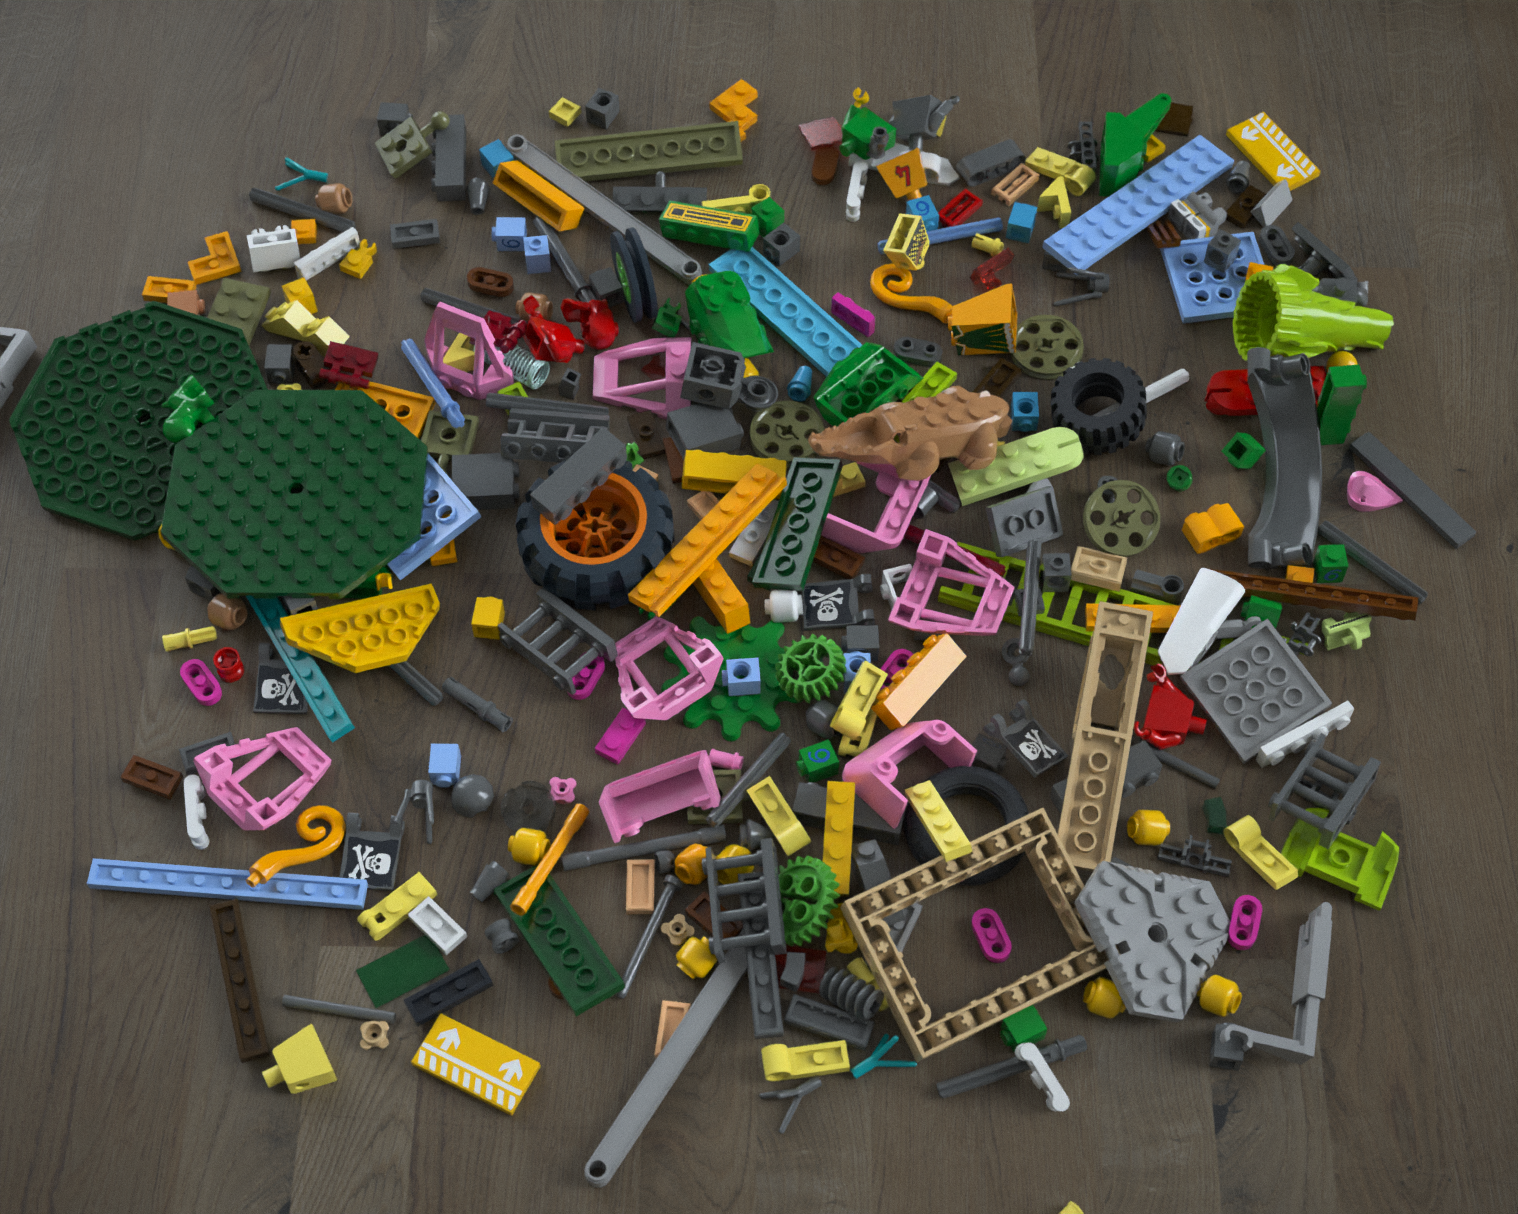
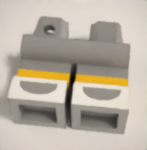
(1195, 216)

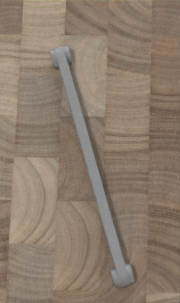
(603, 208)
(667, 1067)

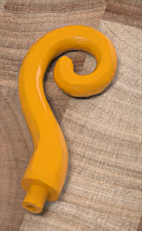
(933, 305)
(275, 861)

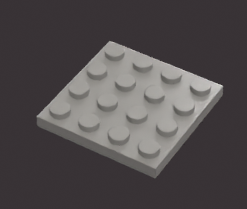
(1255, 690)

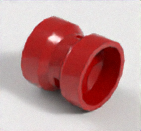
(228, 664)

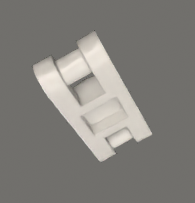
(856, 190)
(195, 811)
(1043, 1076)

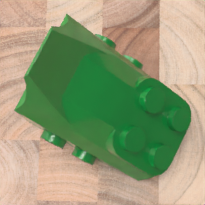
(723, 315)
(863, 383)

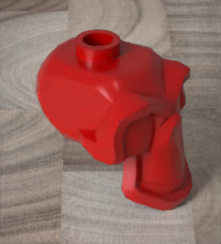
(595, 321)

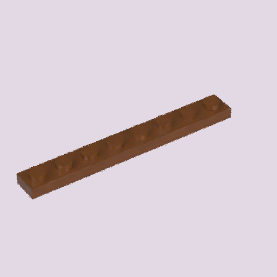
(1326, 596)

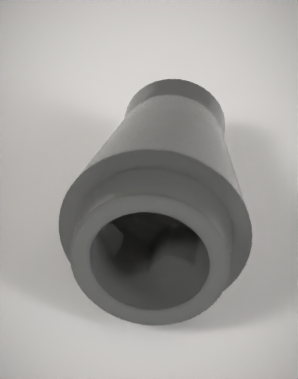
(1239, 177)
(477, 192)
(490, 878)

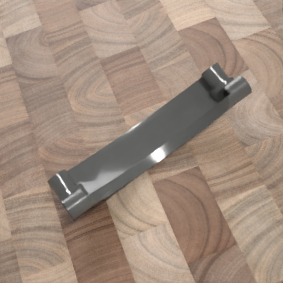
(1291, 438)

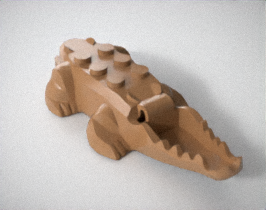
(928, 430)

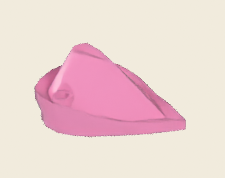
(1371, 491)

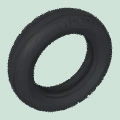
(974, 782)

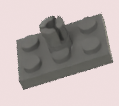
(1321, 255)
(1024, 519)

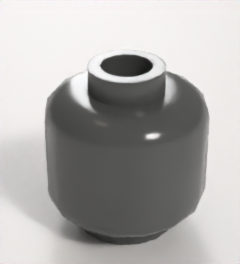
(1165, 448)
(820, 717)

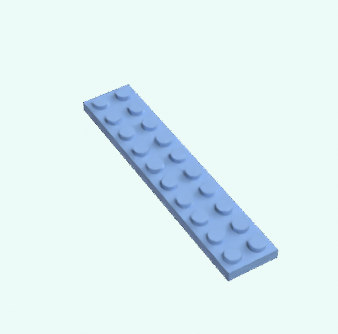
(1137, 204)

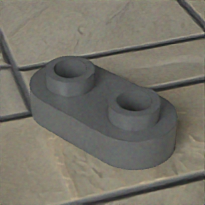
(1280, 249)
(917, 351)

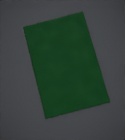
(402, 970)

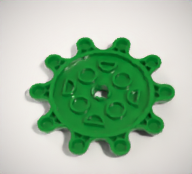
(737, 709)

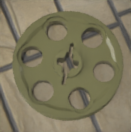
(1048, 338)
(784, 425)
(1110, 513)

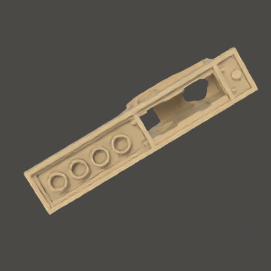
(1100, 754)

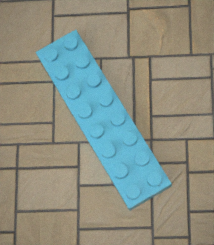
(789, 309)

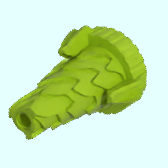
(1289, 319)

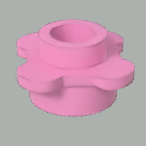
(567, 795)

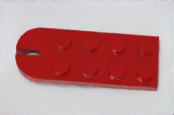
(1230, 392)

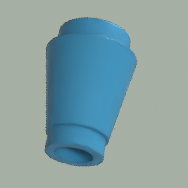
(800, 385)

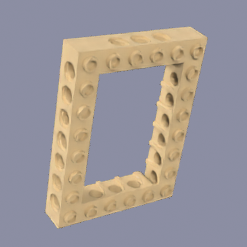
(1062, 884)

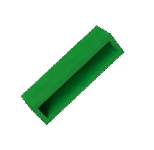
(1339, 402)

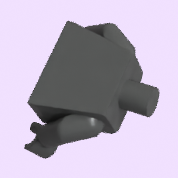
(920, 118)

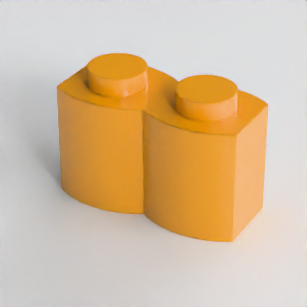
(1212, 528)

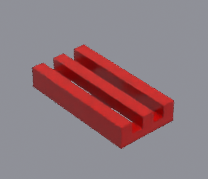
(960, 215)

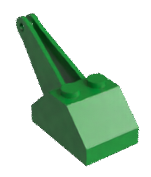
(1126, 141)

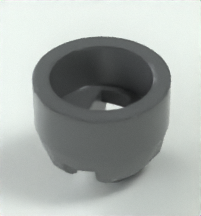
(664, 861)

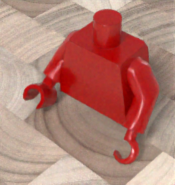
(549, 339)
(1167, 713)

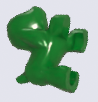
(189, 408)

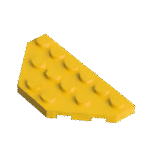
(365, 631)

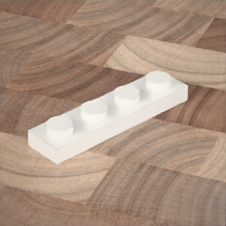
(1298, 738)

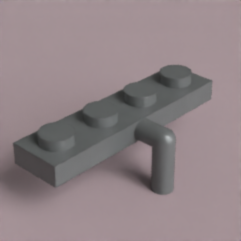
(656, 198)

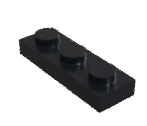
(448, 992)

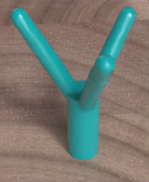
(308, 174)
(873, 1060)

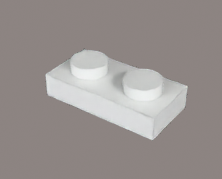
(437, 925)

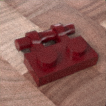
(501, 325)
(351, 360)

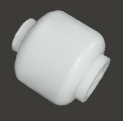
(784, 606)

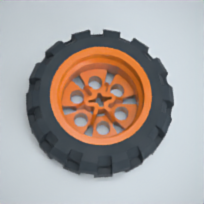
(598, 573)

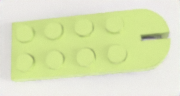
(1019, 464)

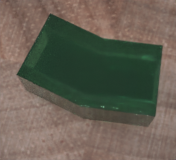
(1215, 815)

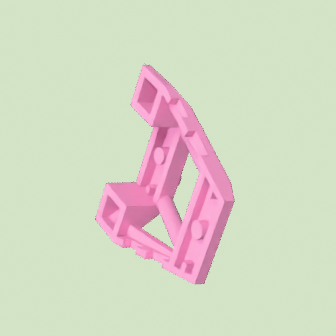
(606, 375)
(469, 385)
(921, 581)
(702, 668)
(223, 787)

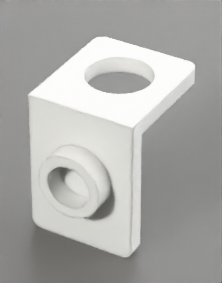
(887, 582)

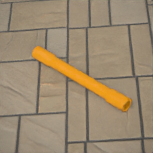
(529, 891)

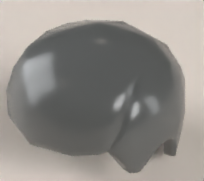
(472, 795)

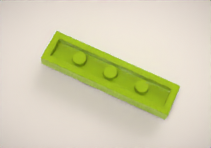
(934, 382)

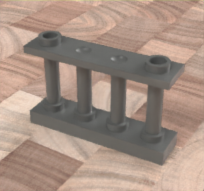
(565, 619)
(1339, 810)
(769, 910)

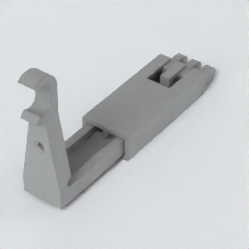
(14, 358)
(1307, 993)

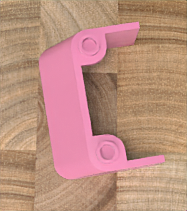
(894, 520)
(877, 768)
(658, 792)

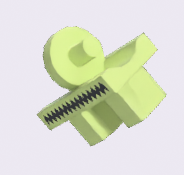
(1348, 631)

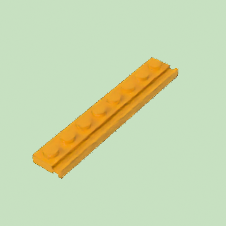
(707, 540)

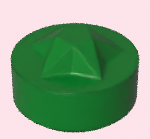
(1179, 478)

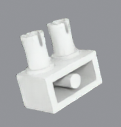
(273, 249)

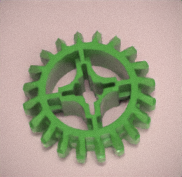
(807, 659)

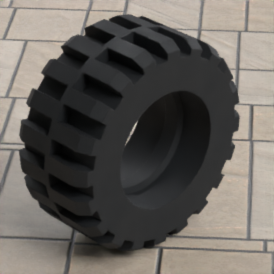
(1106, 380)

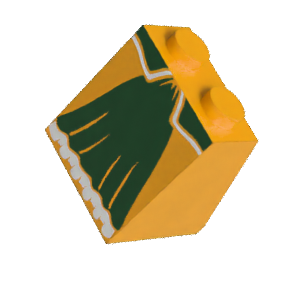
(985, 323)

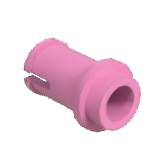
(726, 760)

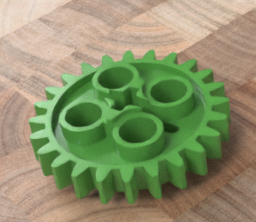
(803, 881)

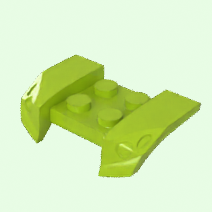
(1347, 862)

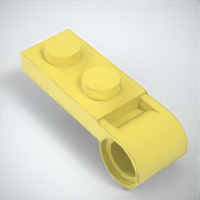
(1075, 175)
(741, 204)
(858, 700)
(779, 816)
(1247, 841)
(804, 1061)

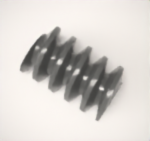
(851, 994)

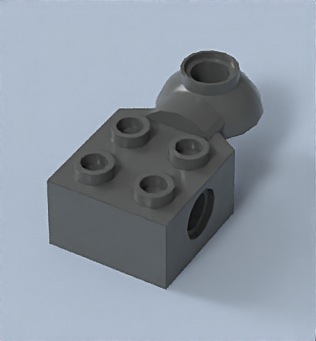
(717, 379)

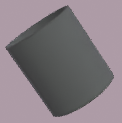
(927, 501)

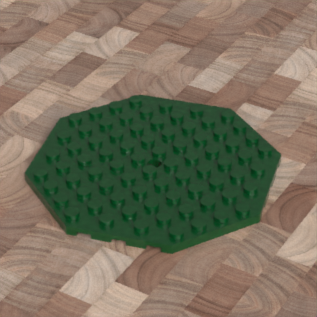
(85, 408)
(254, 538)

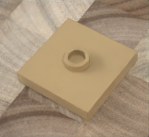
(1098, 568)

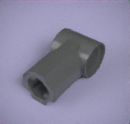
(1158, 586)

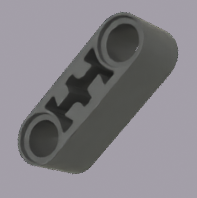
(990, 162)

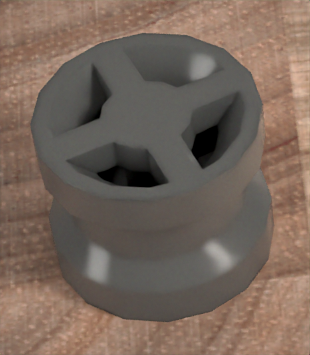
(501, 936)

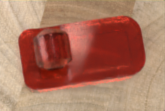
(987, 270)

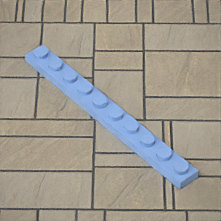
(226, 884)

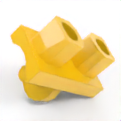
(839, 934)

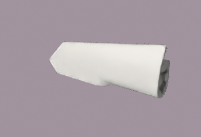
(937, 169)
(1198, 620)

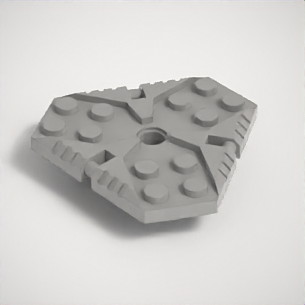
(1155, 934)

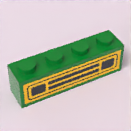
(709, 226)

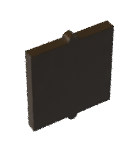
(1177, 120)

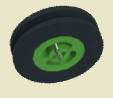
(634, 274)

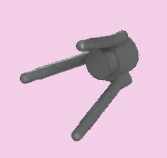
(1096, 281)
(421, 797)

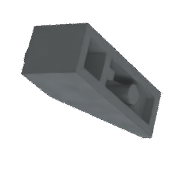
(871, 870)

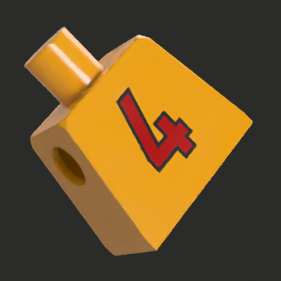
(905, 174)

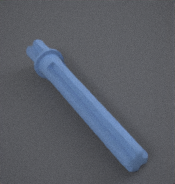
(957, 232)
(449, 408)

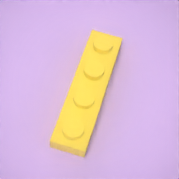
(938, 821)

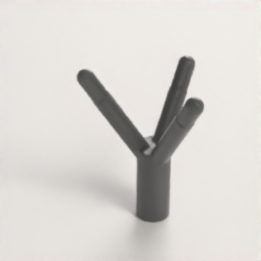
(799, 1091)

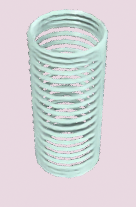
(523, 364)

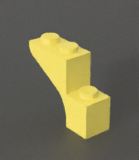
(298, 323)

